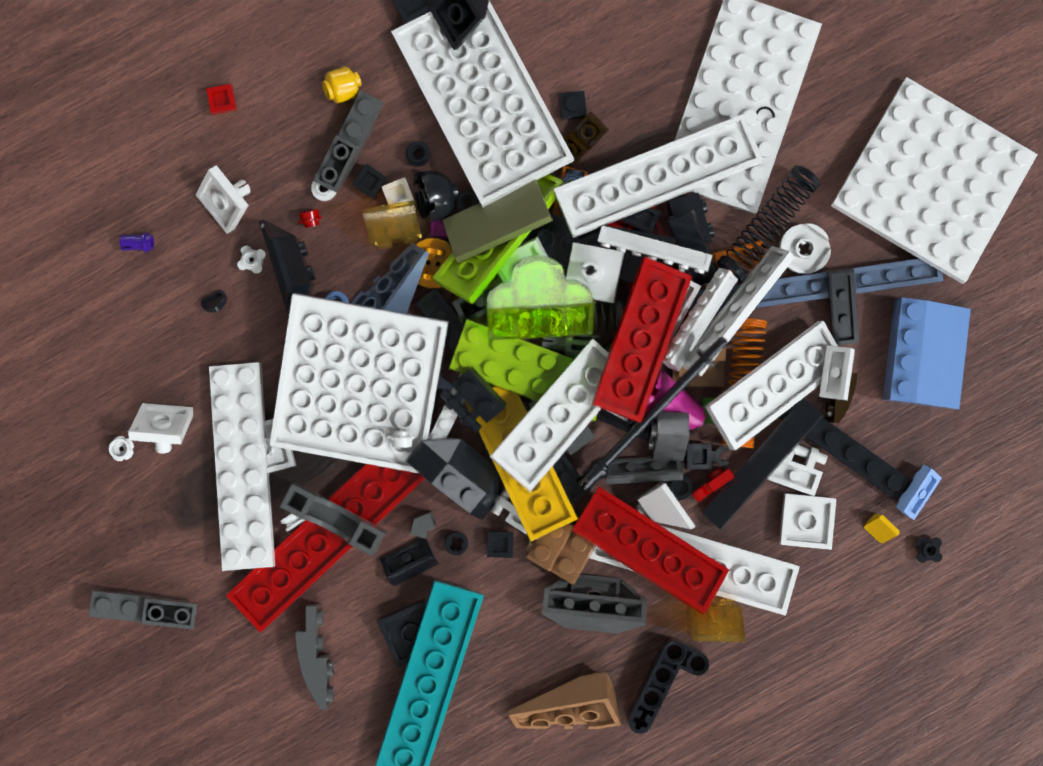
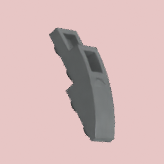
(349, 142)
(143, 609)
(315, 666)

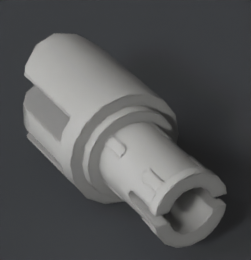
(570, 344)

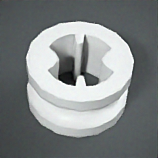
(291, 522)

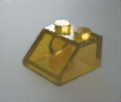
(393, 224)
(719, 624)

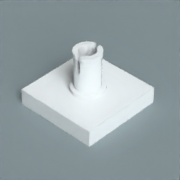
(223, 199)
(597, 269)
(161, 425)

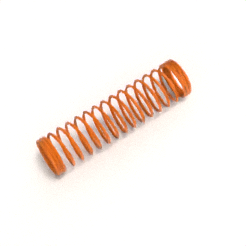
(753, 324)

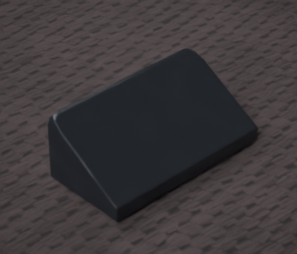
(409, 561)

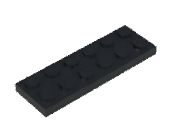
(558, 245)

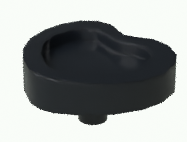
(214, 302)

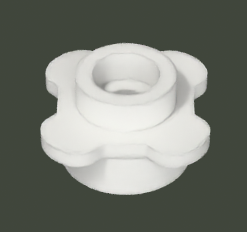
(256, 265)

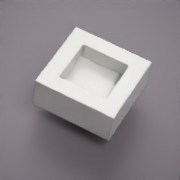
(397, 191)

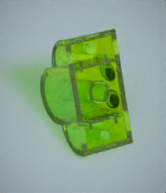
(539, 303)

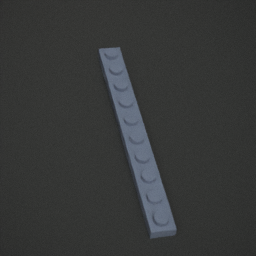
(866, 280)

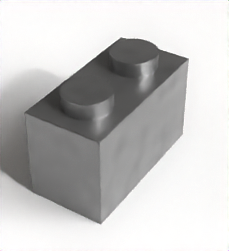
(669, 436)

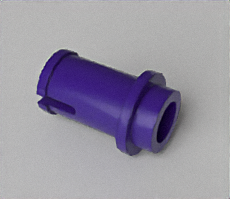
(137, 242)

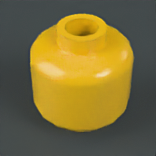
(341, 84)

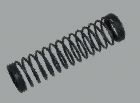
(728, 262)

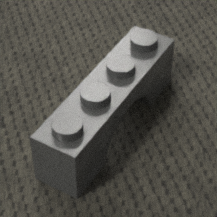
(337, 519)

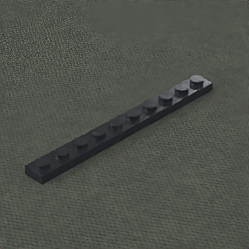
(436, 307)

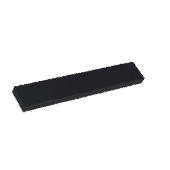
(762, 464)

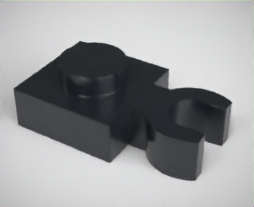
(701, 456)

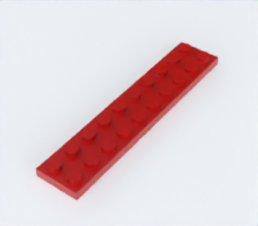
(314, 549)

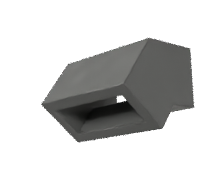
(423, 524)

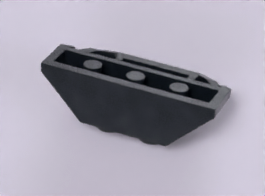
(288, 262)
(458, 473)

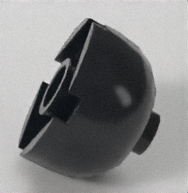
(435, 195)

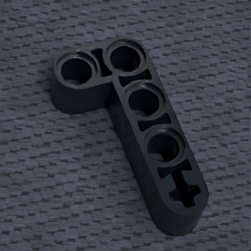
(662, 686)

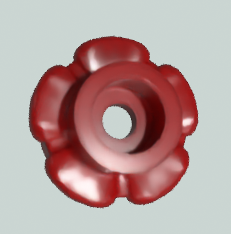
(310, 218)

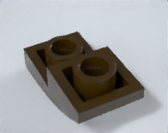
(584, 137)
(837, 408)

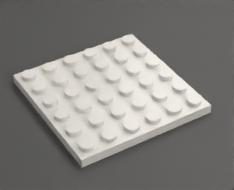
(934, 180)
(356, 379)

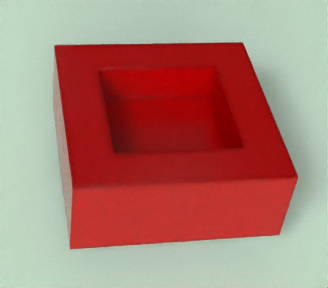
(221, 99)

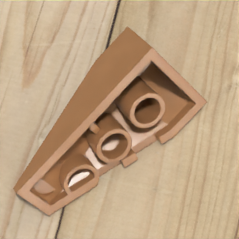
(582, 701)

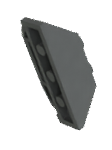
(595, 604)

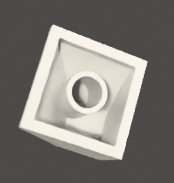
(662, 507)

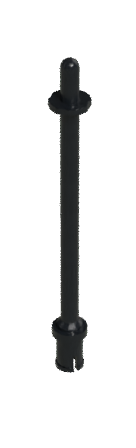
(600, 467)

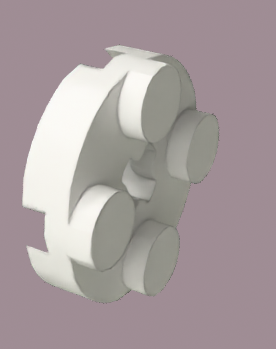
(819, 248)

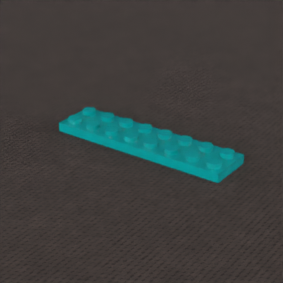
(430, 676)

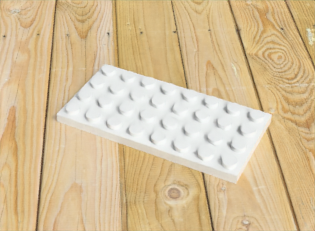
(749, 63)
(484, 105)

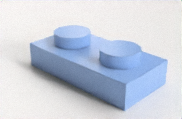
(918, 492)

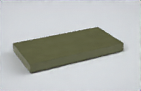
(506, 218)

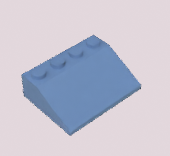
(926, 353)

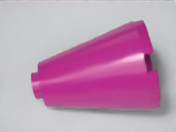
(682, 403)

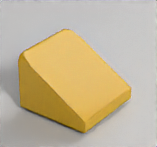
(881, 528)

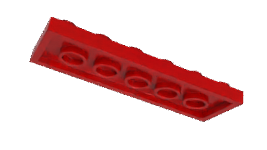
(641, 340)
(650, 550)

